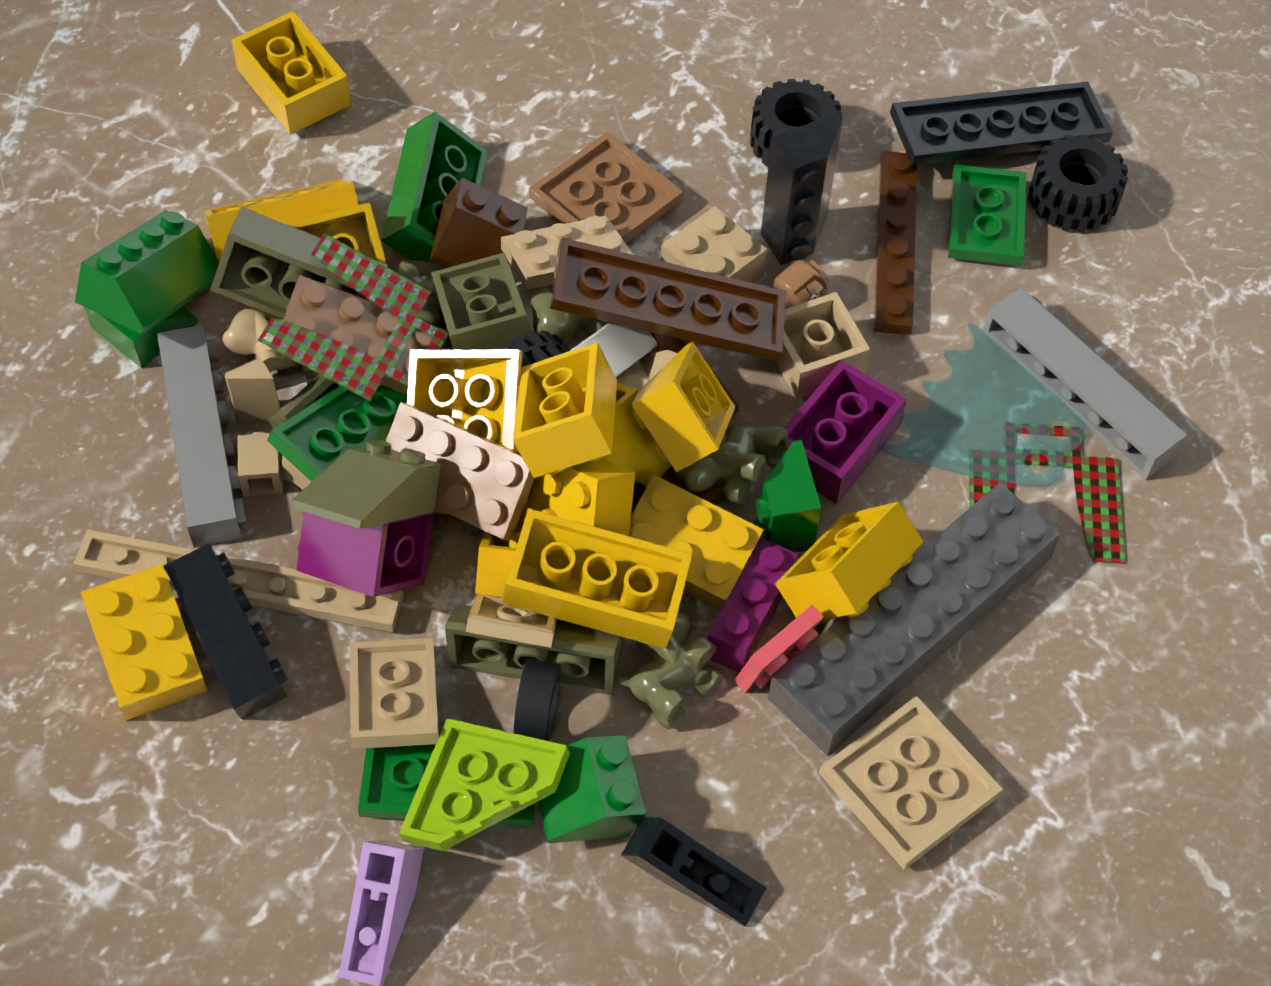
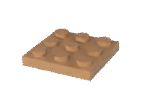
(608, 182)

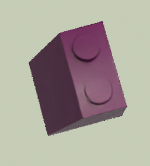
(366, 559)

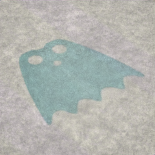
(977, 416)

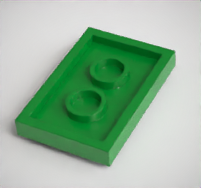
(987, 215)

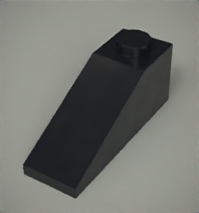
(693, 869)

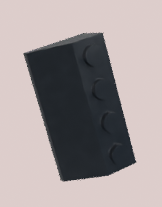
(799, 187)

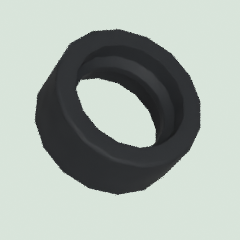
(537, 699)

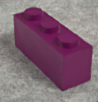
(750, 605)

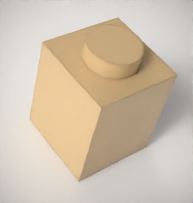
(259, 465)

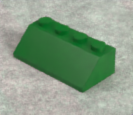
(429, 167)
(148, 272)

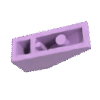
(379, 909)

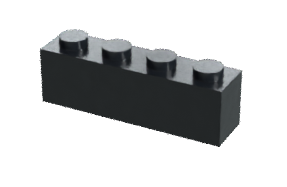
(226, 631)

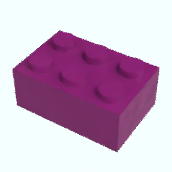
(845, 427)

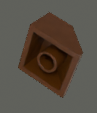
(473, 224)

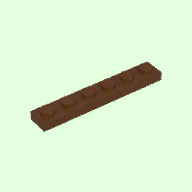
(895, 244)

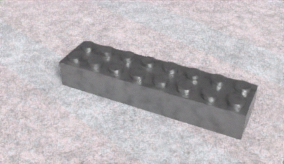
(914, 620)

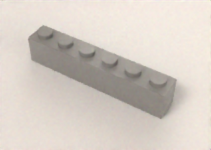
(1085, 382)
(199, 436)

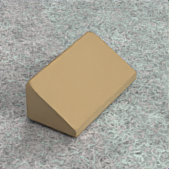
(252, 392)

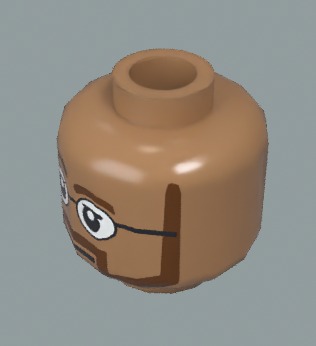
(802, 282)

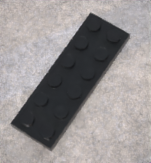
(997, 122)

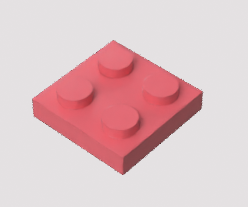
(779, 650)

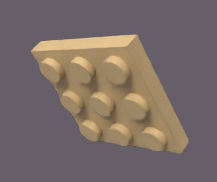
(910, 782)

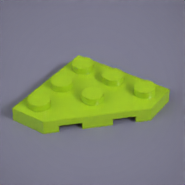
(478, 781)

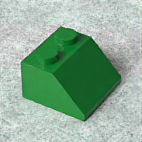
(137, 346)
(790, 502)
(595, 794)

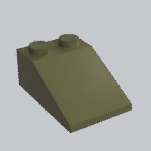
(481, 304)
(372, 486)

